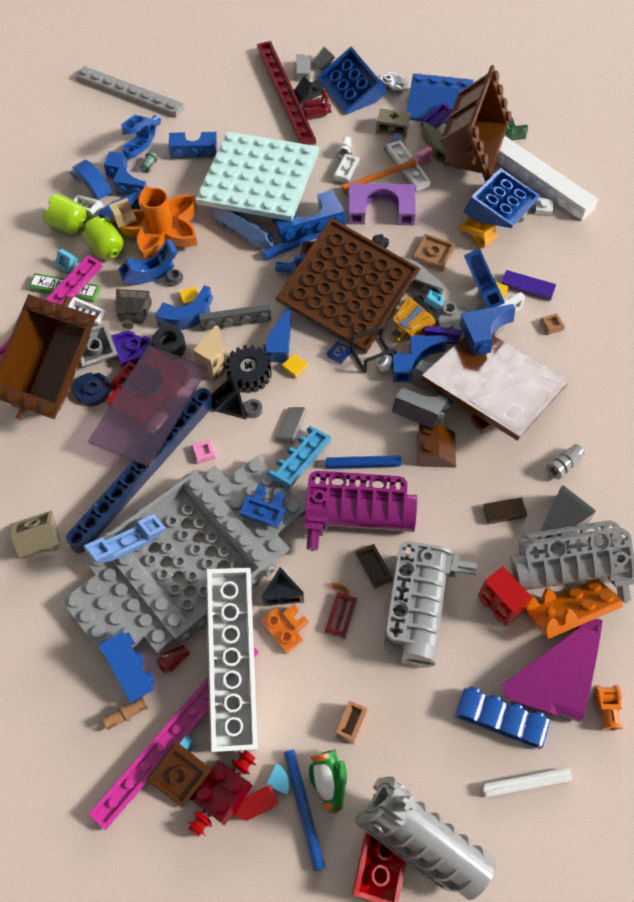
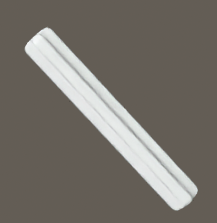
(527, 782)

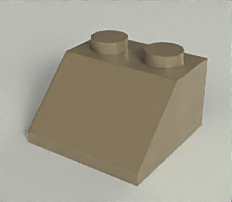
(35, 534)

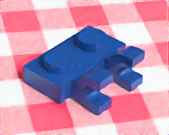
(261, 511)

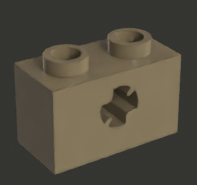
(392, 122)

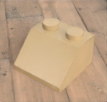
(210, 354)

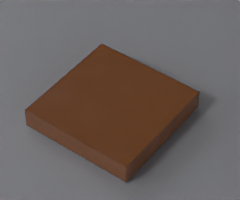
(178, 774)

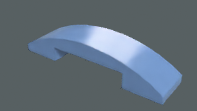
(125, 542)

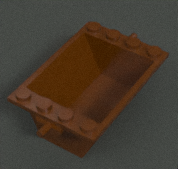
(477, 126)
(43, 356)

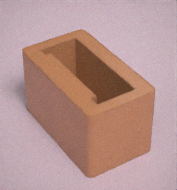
(351, 722)

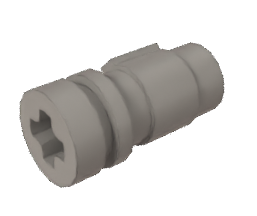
(561, 465)

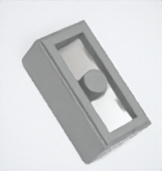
(291, 424)

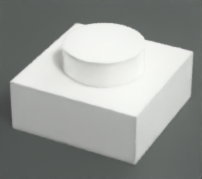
(544, 207)

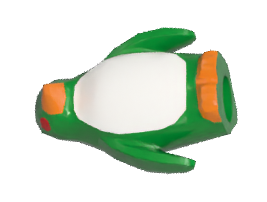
(329, 779)

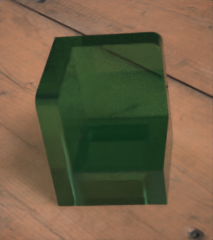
(516, 132)

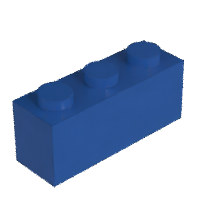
(127, 665)

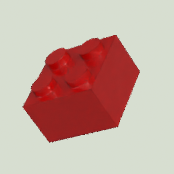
(504, 596)

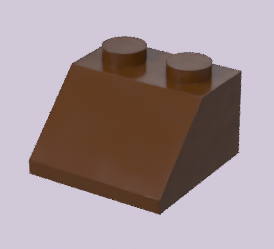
(436, 446)

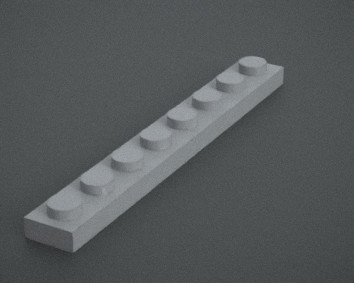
(130, 91)

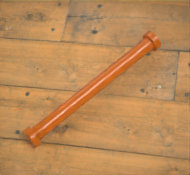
(411, 163)

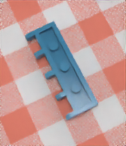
(300, 458)

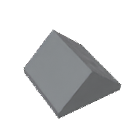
(99, 347)

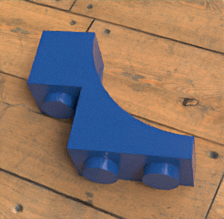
(116, 168)
(483, 278)
(419, 348)

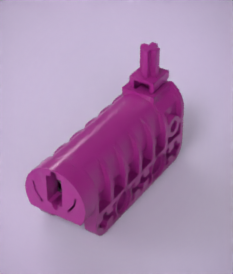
(357, 506)

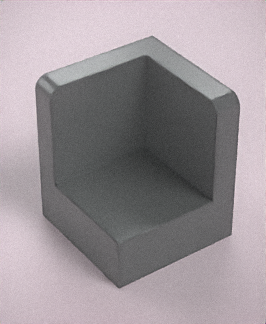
(323, 58)

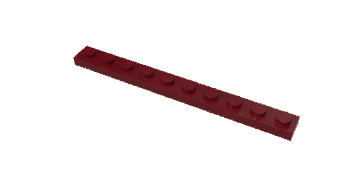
(286, 94)

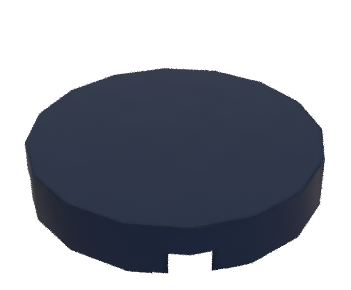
(92, 389)

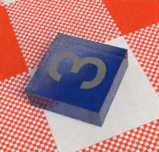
(339, 352)

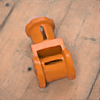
(609, 704)

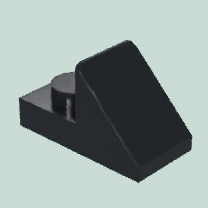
(307, 90)

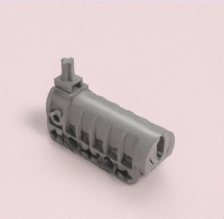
(576, 557)
(421, 600)
(425, 840)

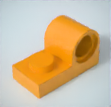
(482, 232)

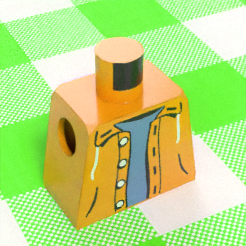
(411, 320)

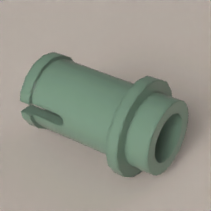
(150, 159)

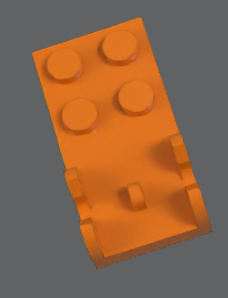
(571, 608)

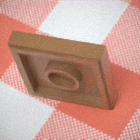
(433, 252)

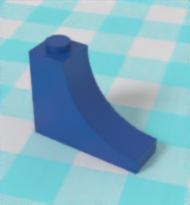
(480, 324)

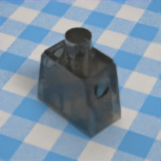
(132, 306)

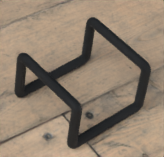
(388, 351)

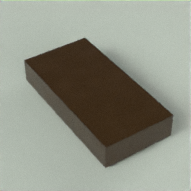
(504, 510)
(374, 566)

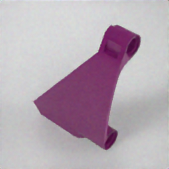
(560, 677)

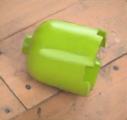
(65, 214)
(103, 238)

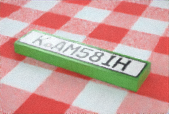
(48, 284)

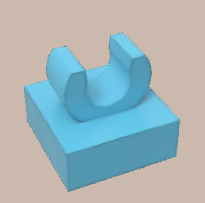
(66, 261)

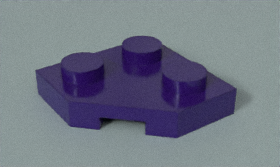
(130, 346)

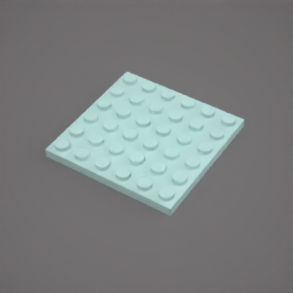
(258, 176)

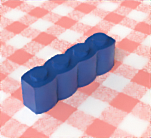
(503, 718)

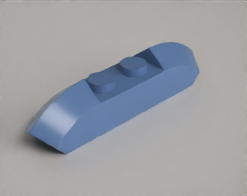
(247, 229)

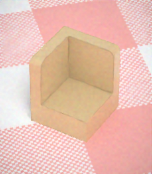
(122, 212)

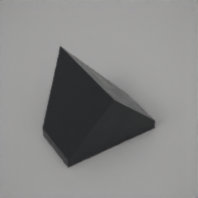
(227, 399)
(282, 591)

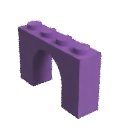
(400, 195)

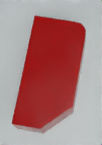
(257, 803)

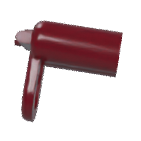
(317, 107)

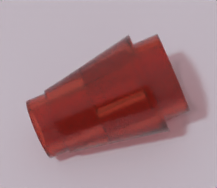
(172, 659)

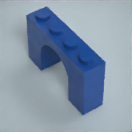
(302, 227)

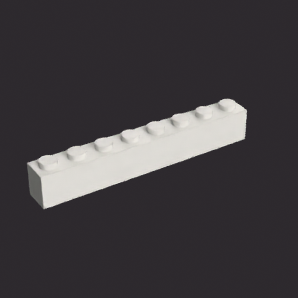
(546, 179)

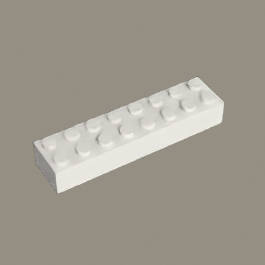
(230, 660)

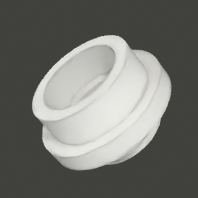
(384, 363)

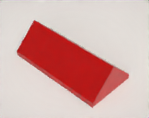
(378, 873)

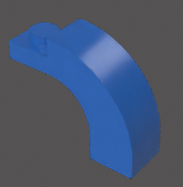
(150, 269)
(185, 316)

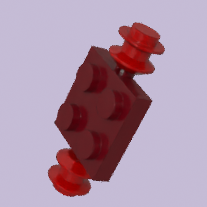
(221, 793)

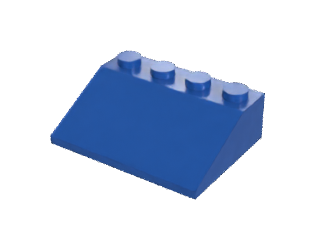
(352, 82)
(430, 91)
(501, 201)

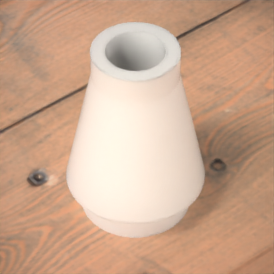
(344, 147)

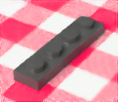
(235, 317)

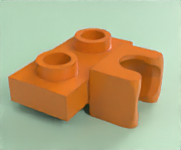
(285, 627)

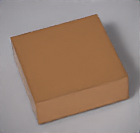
(552, 324)

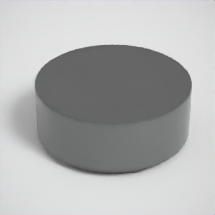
(253, 408)

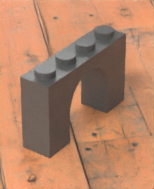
(421, 408)

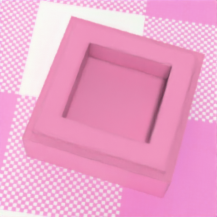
(424, 156)
(203, 451)

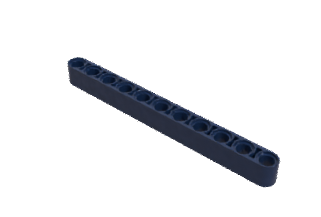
(140, 476)

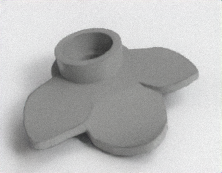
(393, 81)
(451, 318)

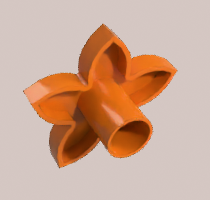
(161, 220)

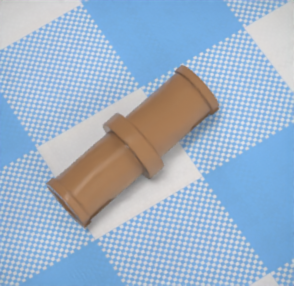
(124, 713)

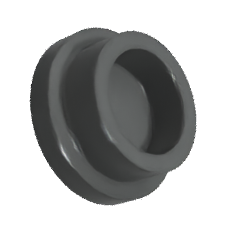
(174, 277)

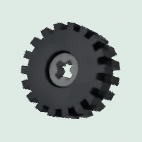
(249, 378)

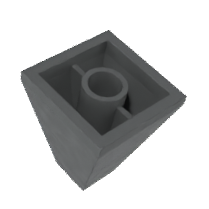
(567, 511)

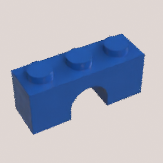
(204, 147)

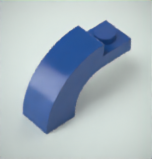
(91, 178)

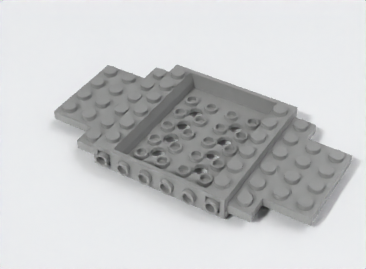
(140, 593)

